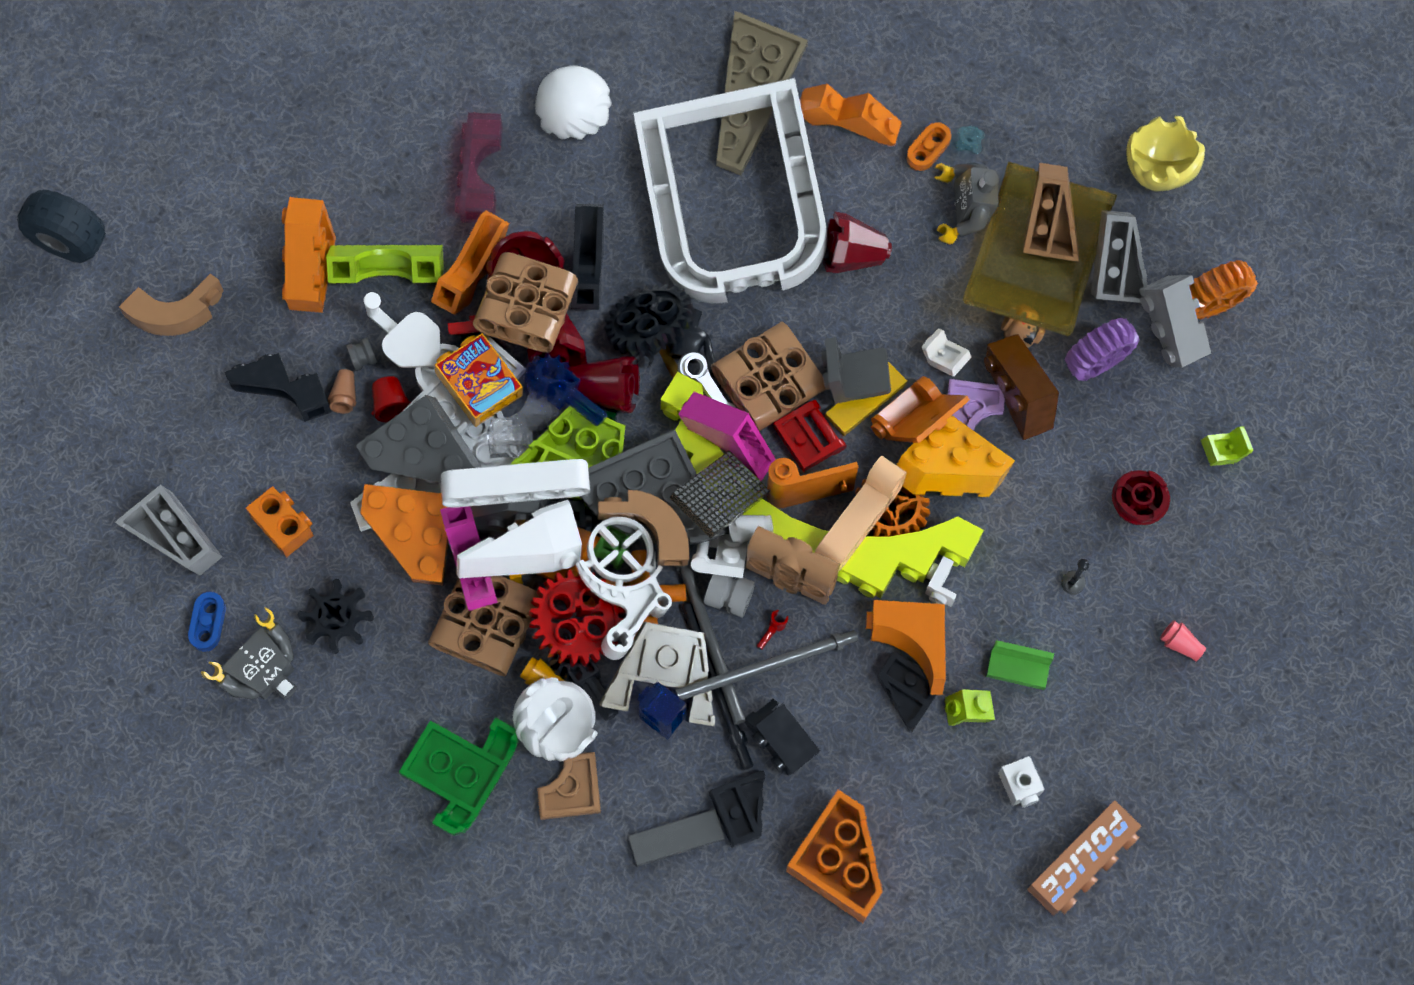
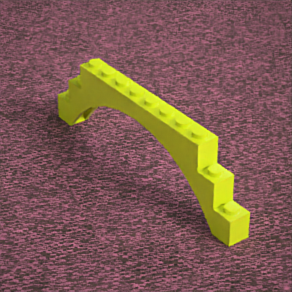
(876, 557)

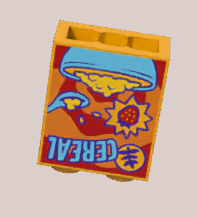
(478, 379)

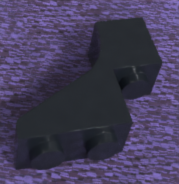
(588, 255)
(270, 378)

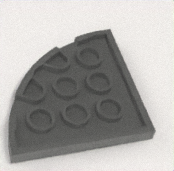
(652, 468)

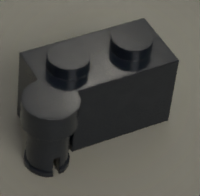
(781, 736)

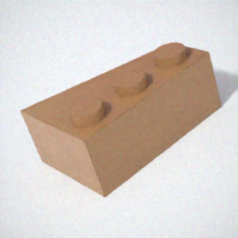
(1051, 219)

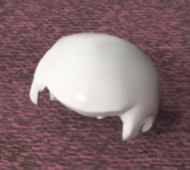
(572, 102)
(554, 719)

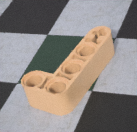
(863, 512)

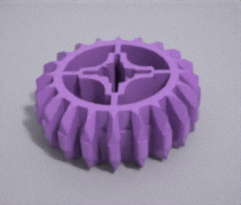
(1102, 349)

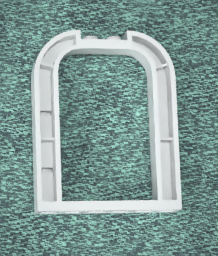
(801, 177)

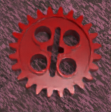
(583, 642)

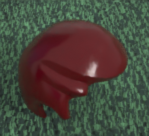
(528, 245)

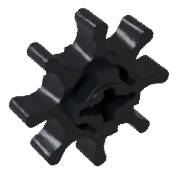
(331, 626)

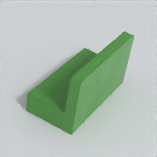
(1019, 664)

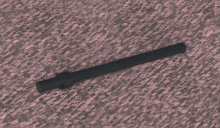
(736, 738)

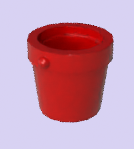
(388, 398)

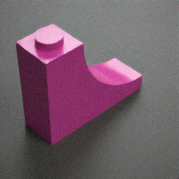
(728, 429)

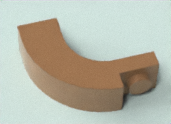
(173, 317)
(658, 517)

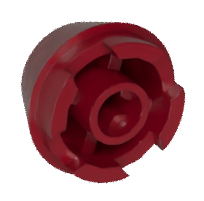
(1141, 497)

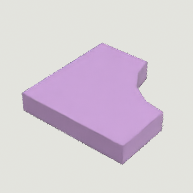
(984, 401)

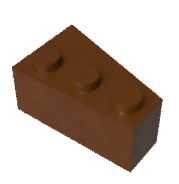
(1024, 384)

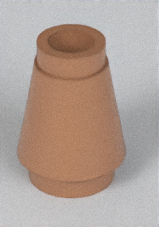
(343, 392)

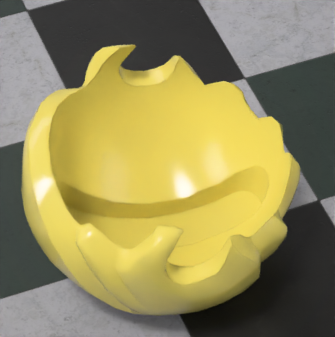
(1164, 154)

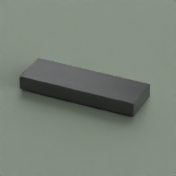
(676, 838)

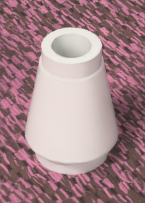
(745, 526)

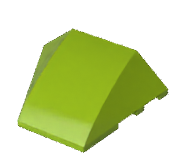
(576, 438)

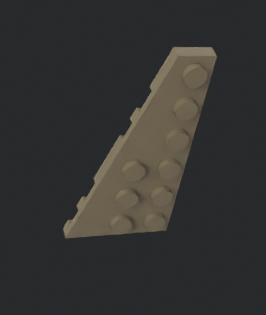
(756, 58)

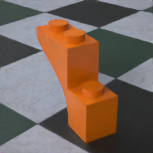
(857, 113)
(458, 284)

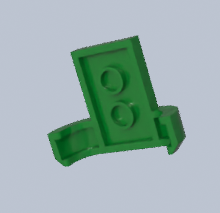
(460, 770)

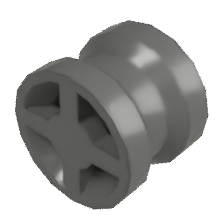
(361, 354)

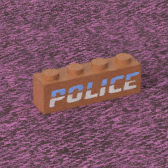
(1084, 858)

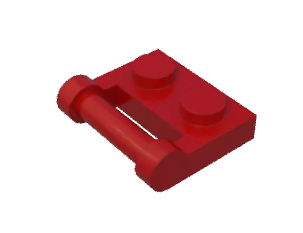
(802, 440)

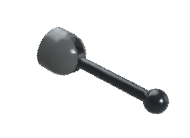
(1075, 578)

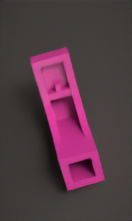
(463, 535)

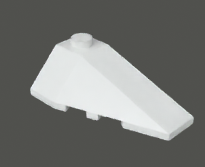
(538, 546)

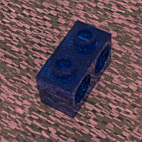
(661, 709)

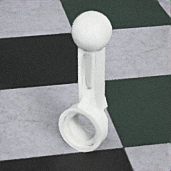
(703, 377)

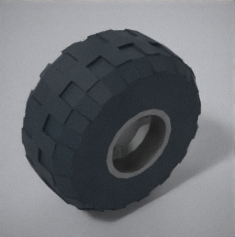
(61, 226)

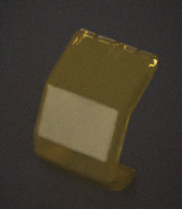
(1027, 285)

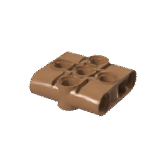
(525, 298)
(773, 348)
(792, 565)
(496, 648)

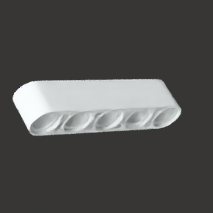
(515, 483)

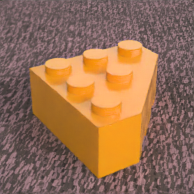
(954, 463)

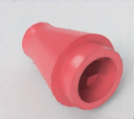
(1181, 640)

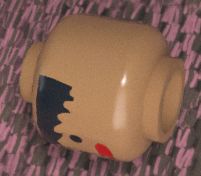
(1028, 333)

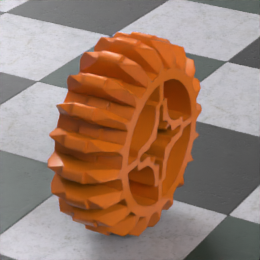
(1223, 288)
(903, 504)

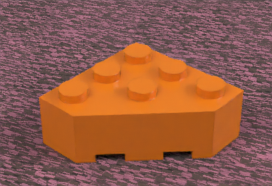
(305, 252)
(410, 529)
(840, 858)

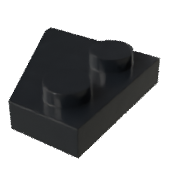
(906, 689)
(740, 808)

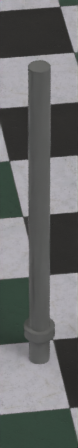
(710, 640)
(834, 642)

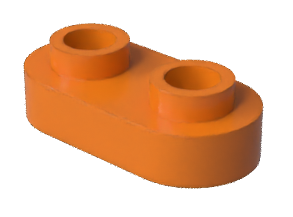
(928, 148)

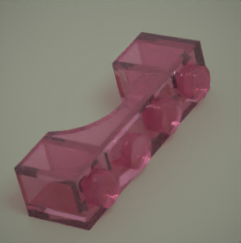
(482, 138)

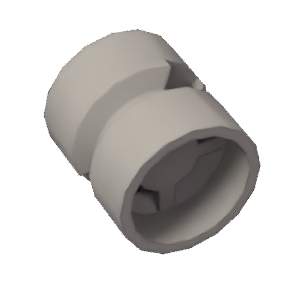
(729, 593)

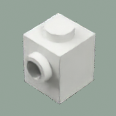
(1021, 782)

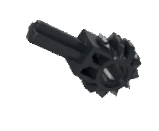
(586, 678)

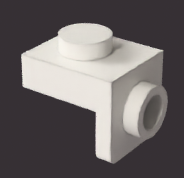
(944, 353)
(938, 575)

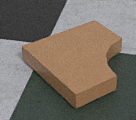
(573, 791)

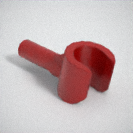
(774, 626)

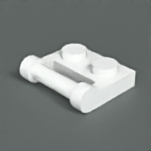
(729, 557)

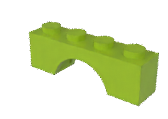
(360, 262)

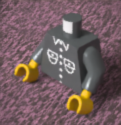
(974, 198)
(258, 665)

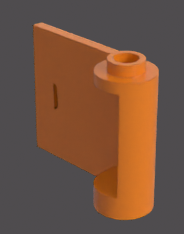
(916, 413)
(790, 488)

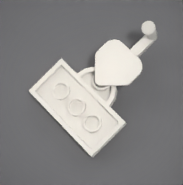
(418, 346)

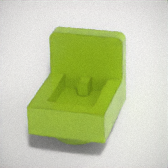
(1227, 447)
(969, 707)

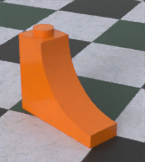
(915, 630)

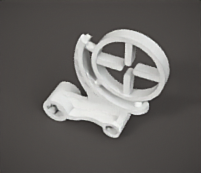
(637, 600)

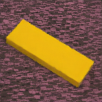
(849, 414)

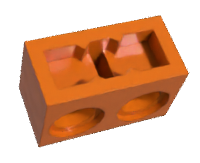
(276, 524)

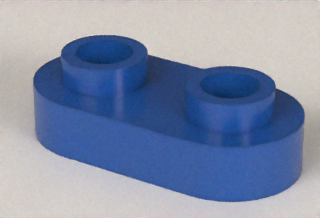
(207, 622)

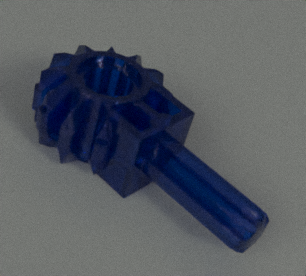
(561, 388)

